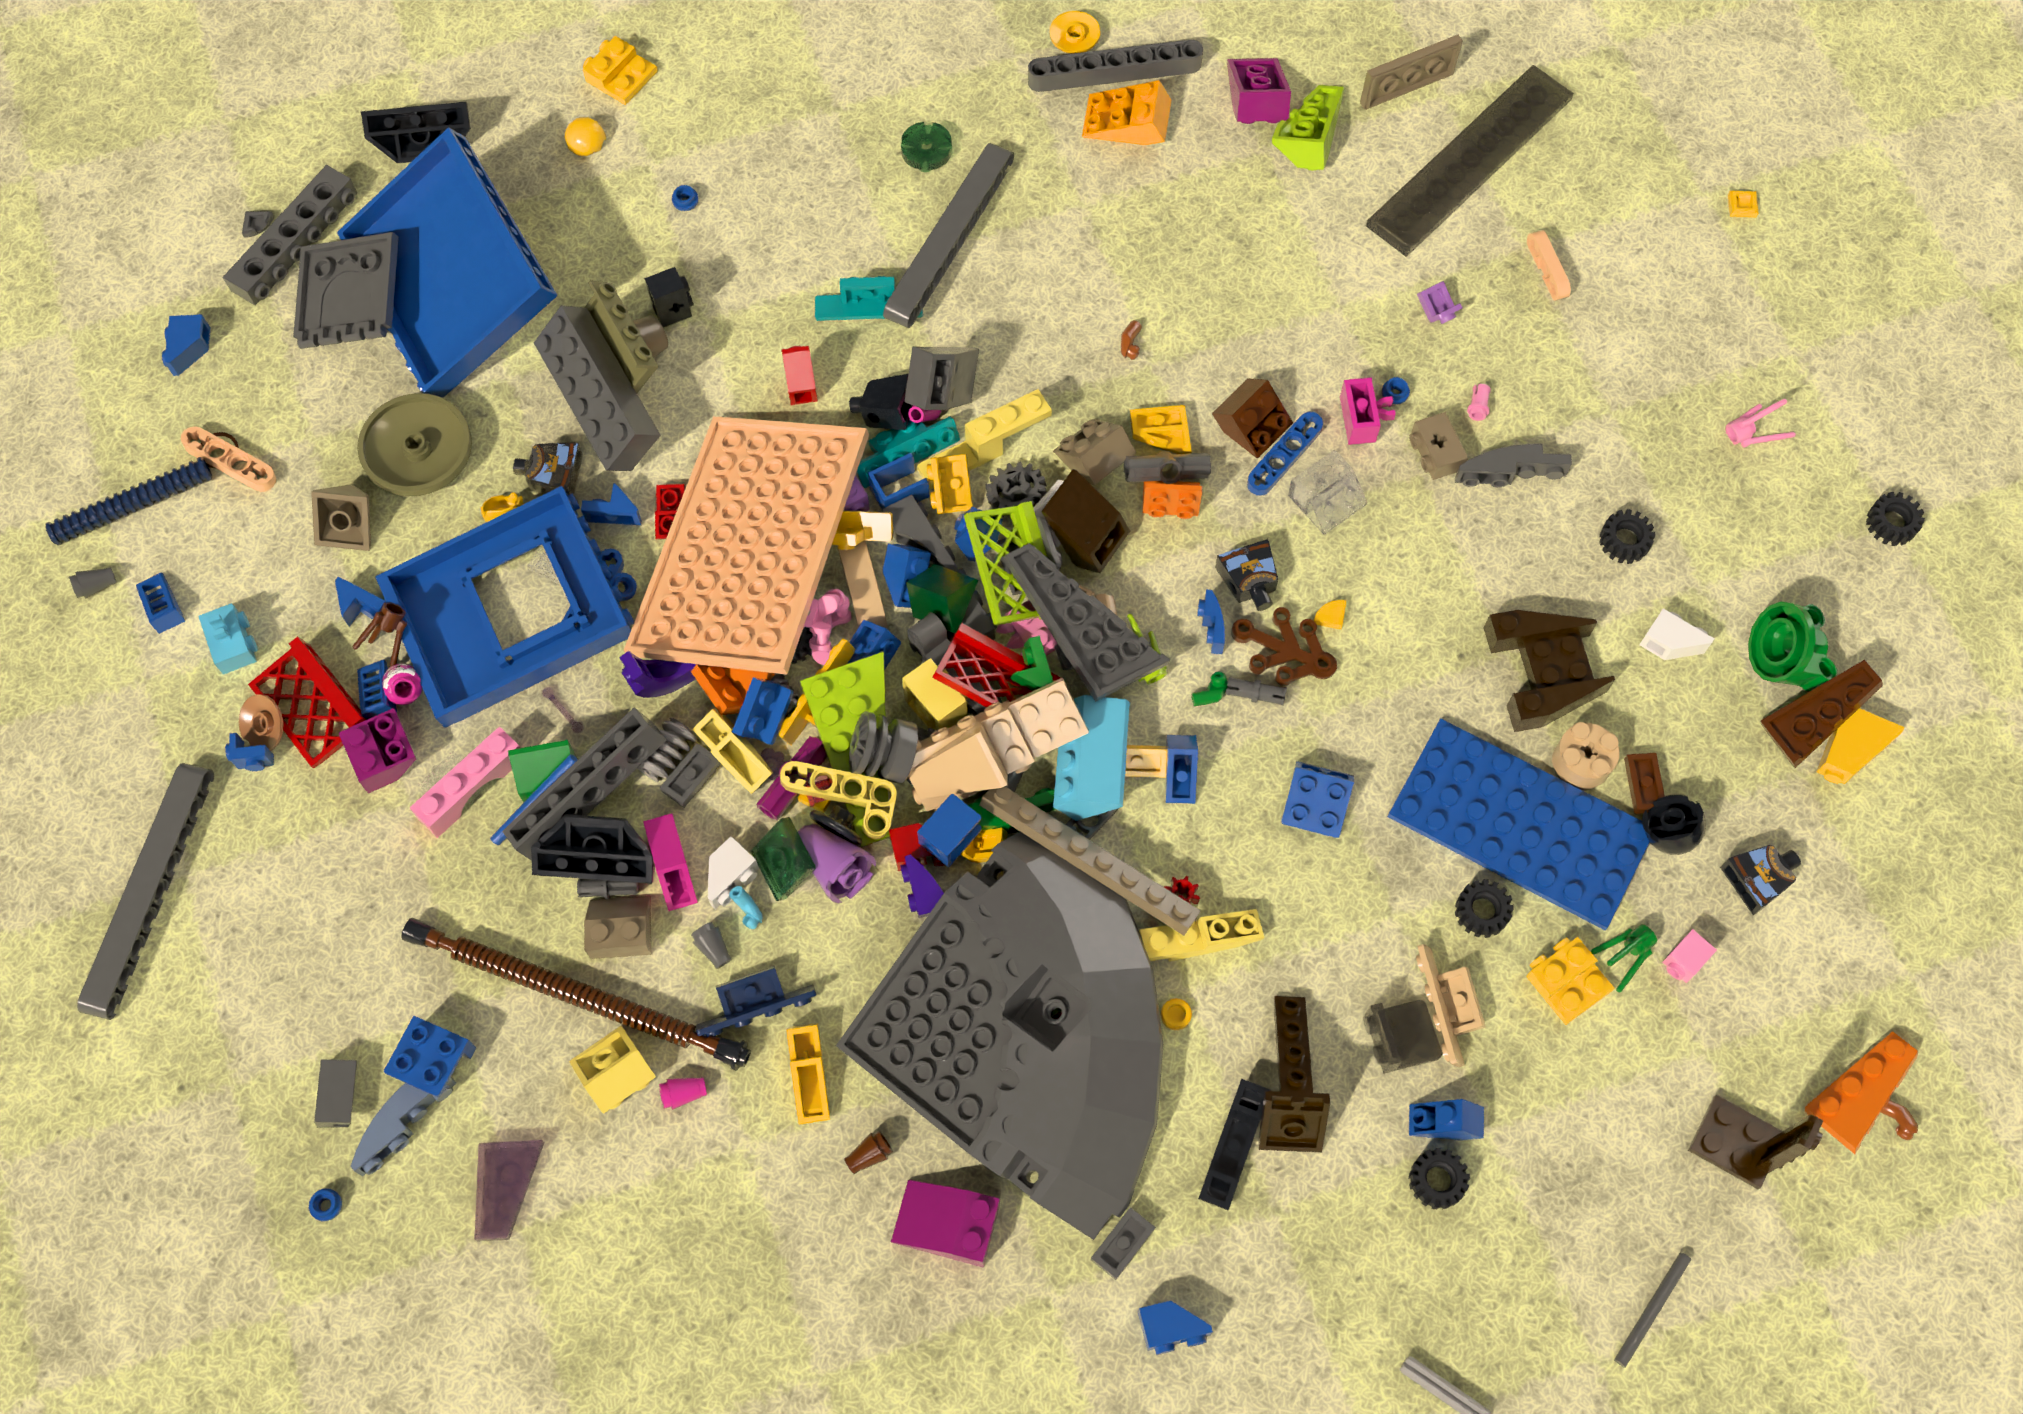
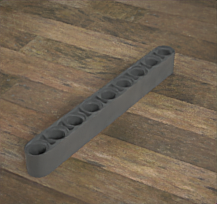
(948, 236)
(144, 891)

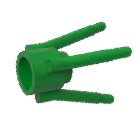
(1636, 942)

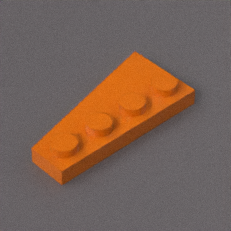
(1863, 1091)

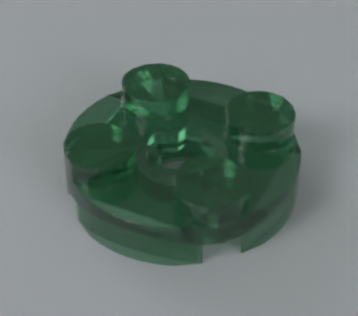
(931, 158)

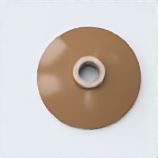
(261, 721)

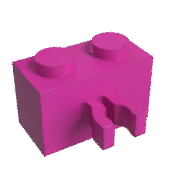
(1362, 411)

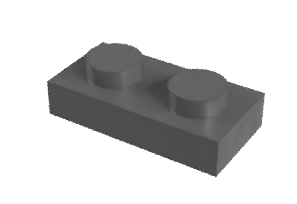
(690, 775)
(1122, 1243)

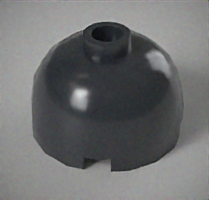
(1674, 824)

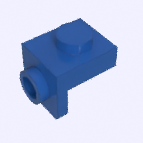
(249, 758)

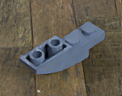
(389, 1127)

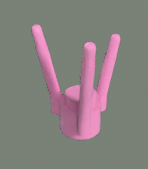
(1743, 427)

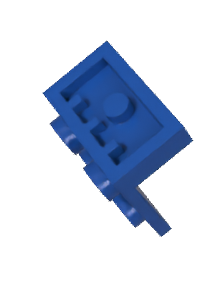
(1318, 799)
(427, 1056)

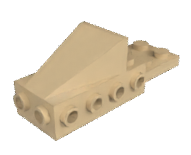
(991, 745)

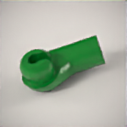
(1214, 691)

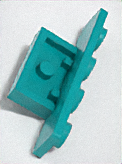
(858, 299)
(916, 439)

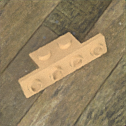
(1454, 1003)

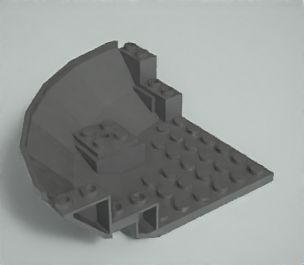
(974, 1043)

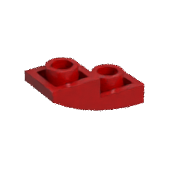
(667, 502)

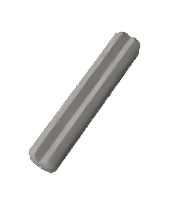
(1441, 1388)

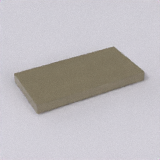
(1410, 72)

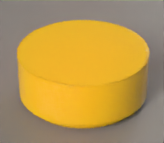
(1176, 1014)

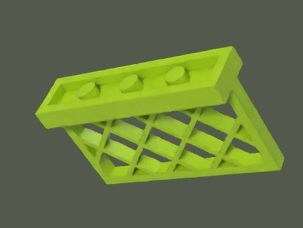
(1026, 531)

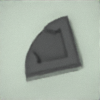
(256, 222)

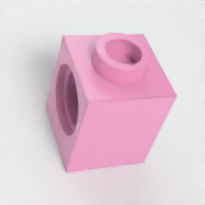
(1688, 956)

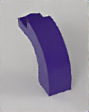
(654, 676)

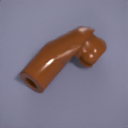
(1127, 339)
(1906, 1122)

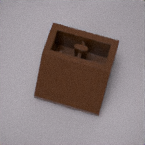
(1253, 416)

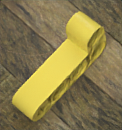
(837, 792)

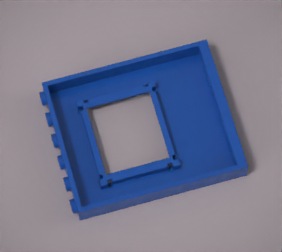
(451, 632)

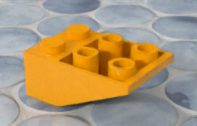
(1129, 114)

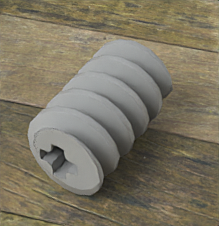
(676, 735)

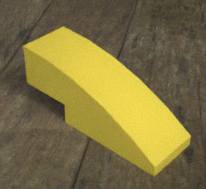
(733, 750)

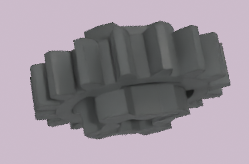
(1015, 486)

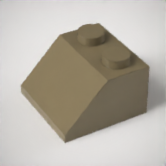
(618, 927)

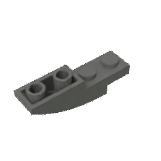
(1502, 464)

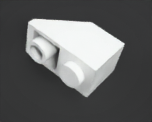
(1675, 638)
(729, 868)

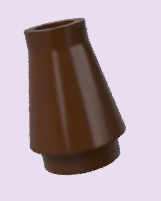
(868, 1153)

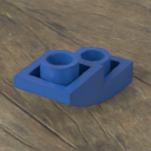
(1213, 619)

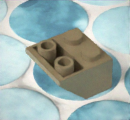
(1095, 449)

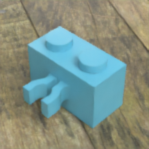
(228, 638)

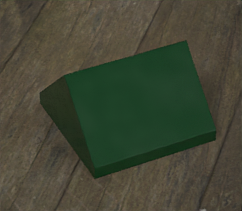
(942, 593)

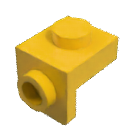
(981, 847)

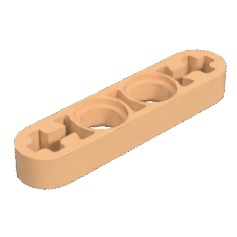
(228, 459)

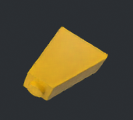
(1856, 745)

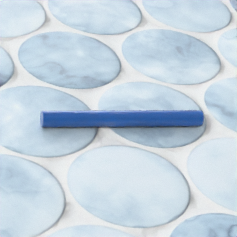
(498, 837)

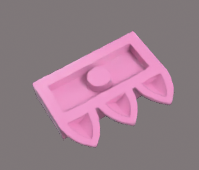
(1028, 629)

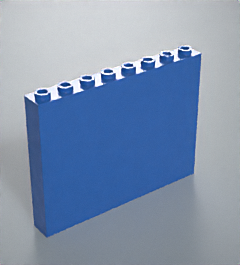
(460, 264)

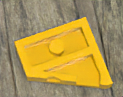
(1162, 428)

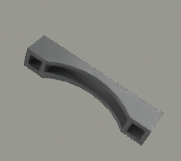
(914, 529)

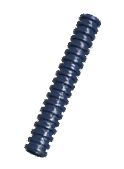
(128, 501)

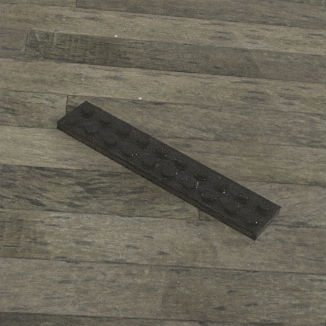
(1469, 160)

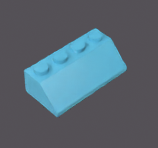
(1094, 765)

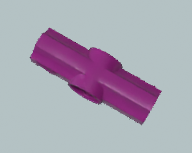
(777, 798)

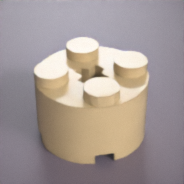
(1589, 741)

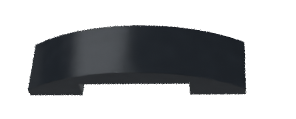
(1233, 1145)

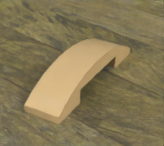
(862, 585)

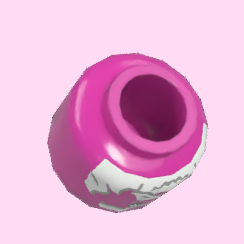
(405, 692)

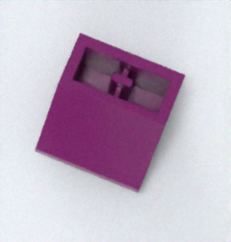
(378, 750)

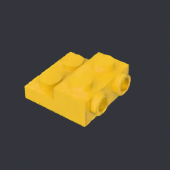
(618, 70)
(1569, 979)

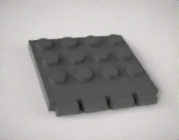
(345, 290)

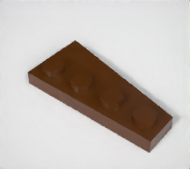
(1819, 713)

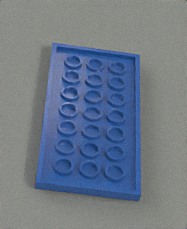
(1522, 823)

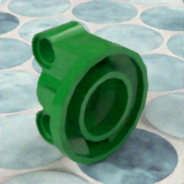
(1790, 646)

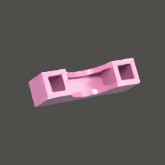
(445, 800)

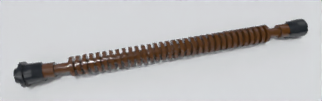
(576, 993)

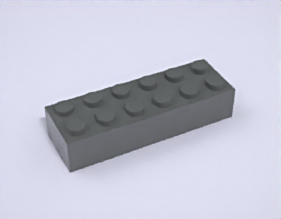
(596, 388)

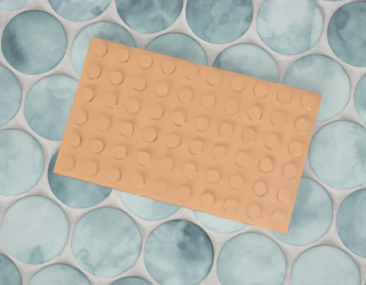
(748, 544)

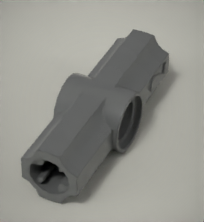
(1151, 466)

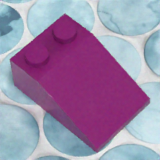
(1258, 90)
(946, 1222)

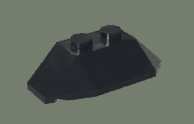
(410, 130)
(593, 850)

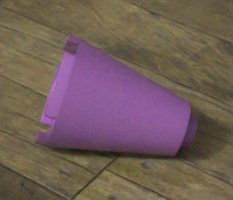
(840, 865)

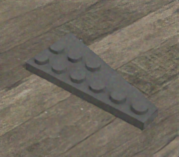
(1086, 630)

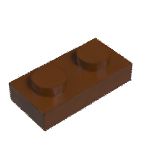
(1643, 780)

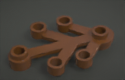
(1287, 650)

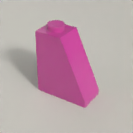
(670, 862)

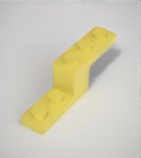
(986, 434)

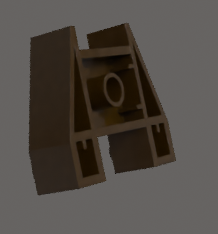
(1552, 661)

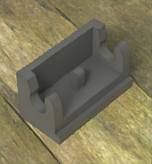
(335, 1093)

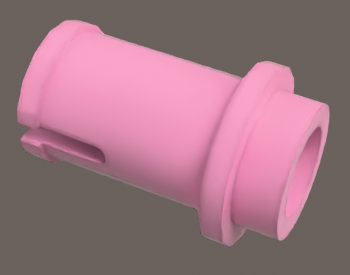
(1479, 402)

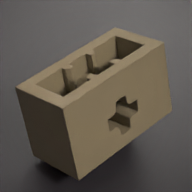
(1438, 446)

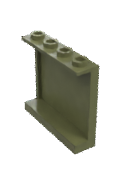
(621, 334)

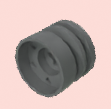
(883, 747)

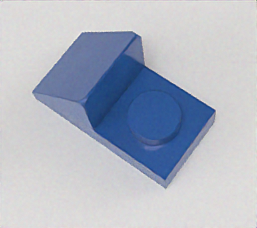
(617, 511)
(356, 600)

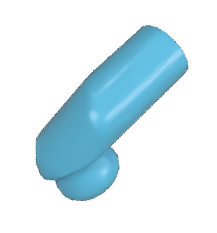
(747, 904)

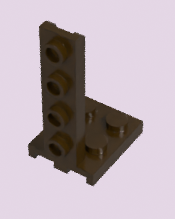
(1293, 1115)
(1749, 1145)

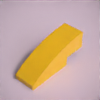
(808, 1073)

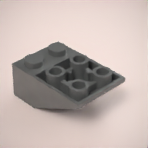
(941, 377)

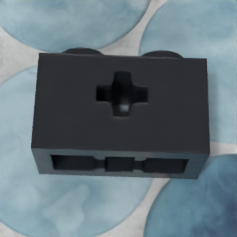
(669, 296)

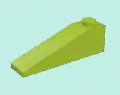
(1310, 129)

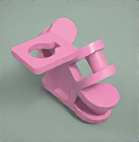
(823, 616)

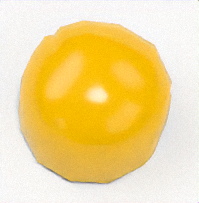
(584, 136)
(500, 505)

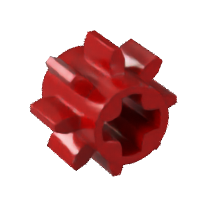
(1183, 887)

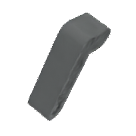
(931, 641)

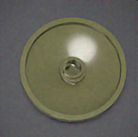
(414, 444)

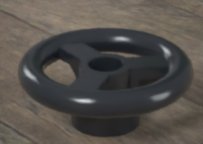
(838, 823)

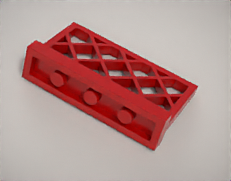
(984, 653)
(324, 682)

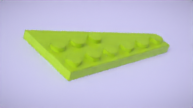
(836, 704)

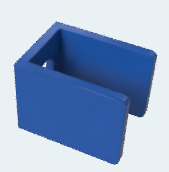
(892, 472)
(949, 830)

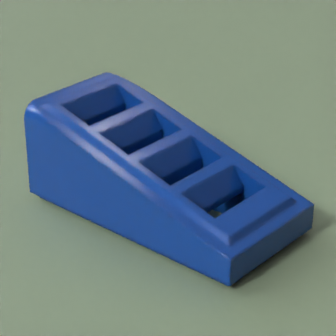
(166, 617)
(368, 709)

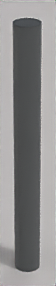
(1652, 1309)

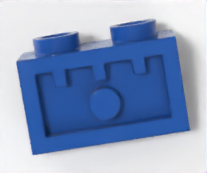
(871, 640)
(763, 710)

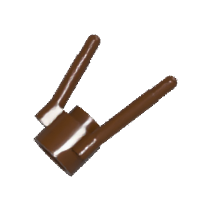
(387, 620)

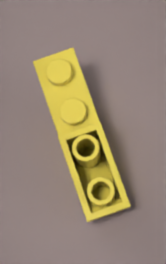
(1204, 936)

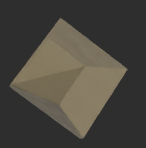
(341, 518)

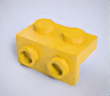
(950, 484)

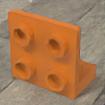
(1172, 499)
(726, 685)

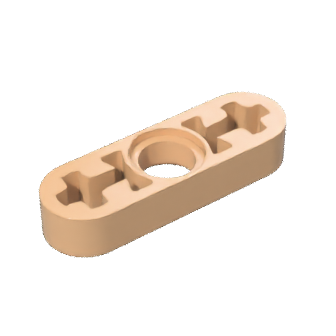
(1547, 260)

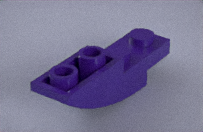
(924, 887)

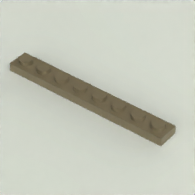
(1091, 858)

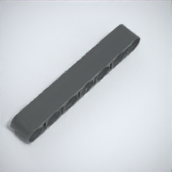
(1115, 65)

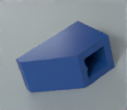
(186, 342)
(900, 566)
(1447, 1120)
(1169, 1325)

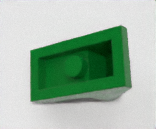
(1039, 673)

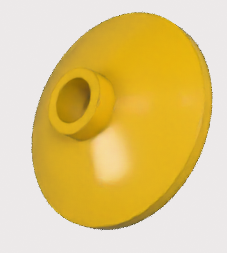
(1074, 24)

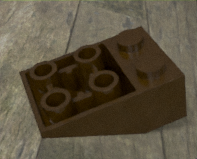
(1085, 523)

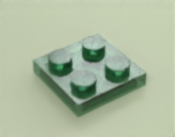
(783, 859)

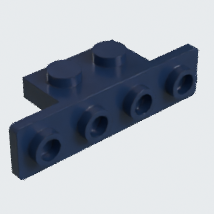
(751, 997)

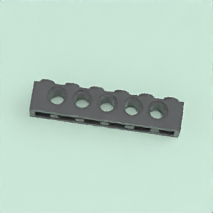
(295, 227)
(588, 779)

